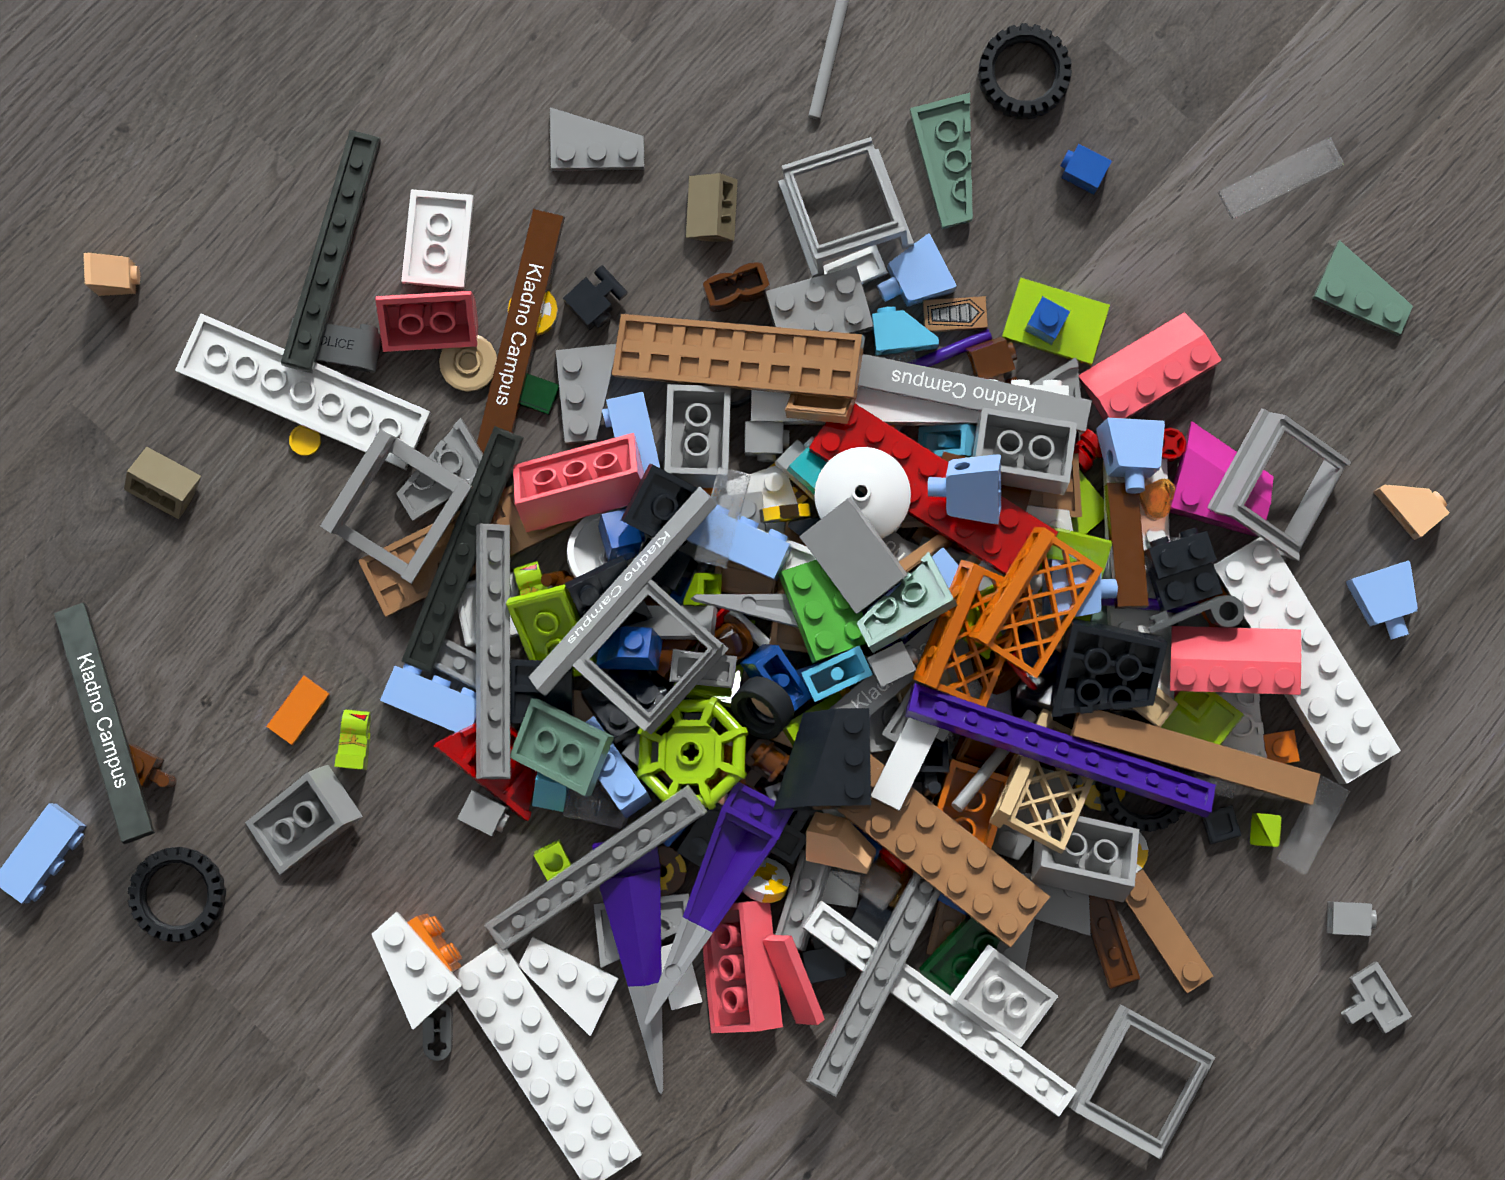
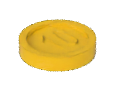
(304, 441)

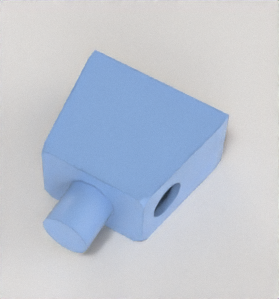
(918, 274)
(1131, 449)
(971, 488)
(1386, 597)
(1092, 604)

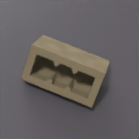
(711, 208)
(162, 482)

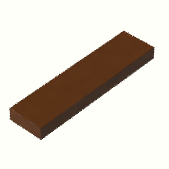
(1127, 546)

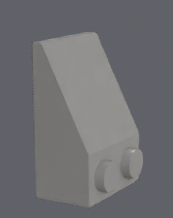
(303, 818)

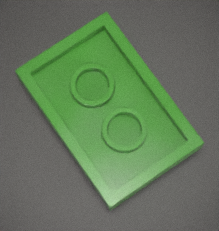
(821, 611)

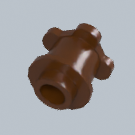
(769, 760)

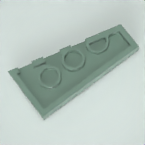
(945, 148)

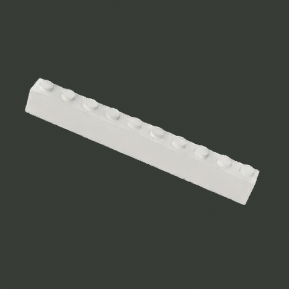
(888, 407)

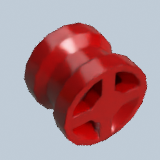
(1174, 441)

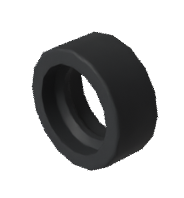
(771, 696)

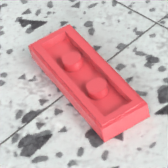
(793, 979)

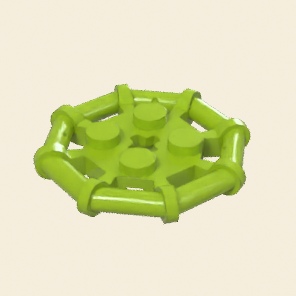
(710, 757)

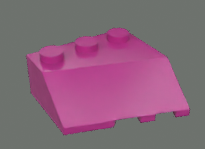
(1199, 476)

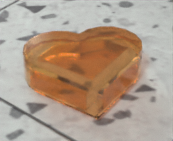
(1157, 498)

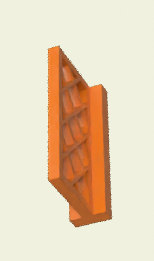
(1011, 589)
(947, 631)

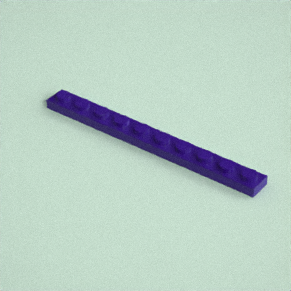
(1060, 750)

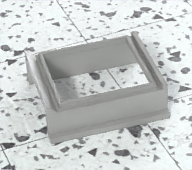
(817, 254)
(1247, 468)
(359, 482)
(645, 720)
(1100, 1061)

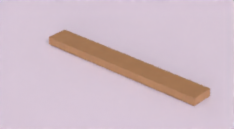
(1197, 755)

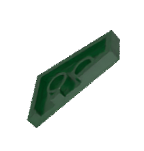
(957, 955)

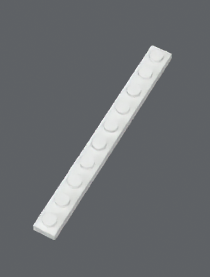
(946, 1013)

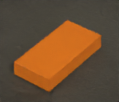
(298, 710)

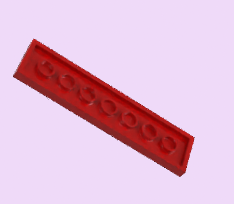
(991, 543)

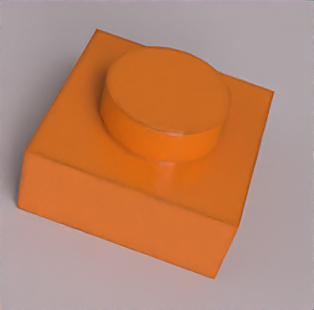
(1281, 746)

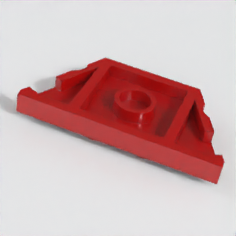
(512, 792)

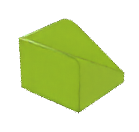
(703, 584)
(1265, 830)

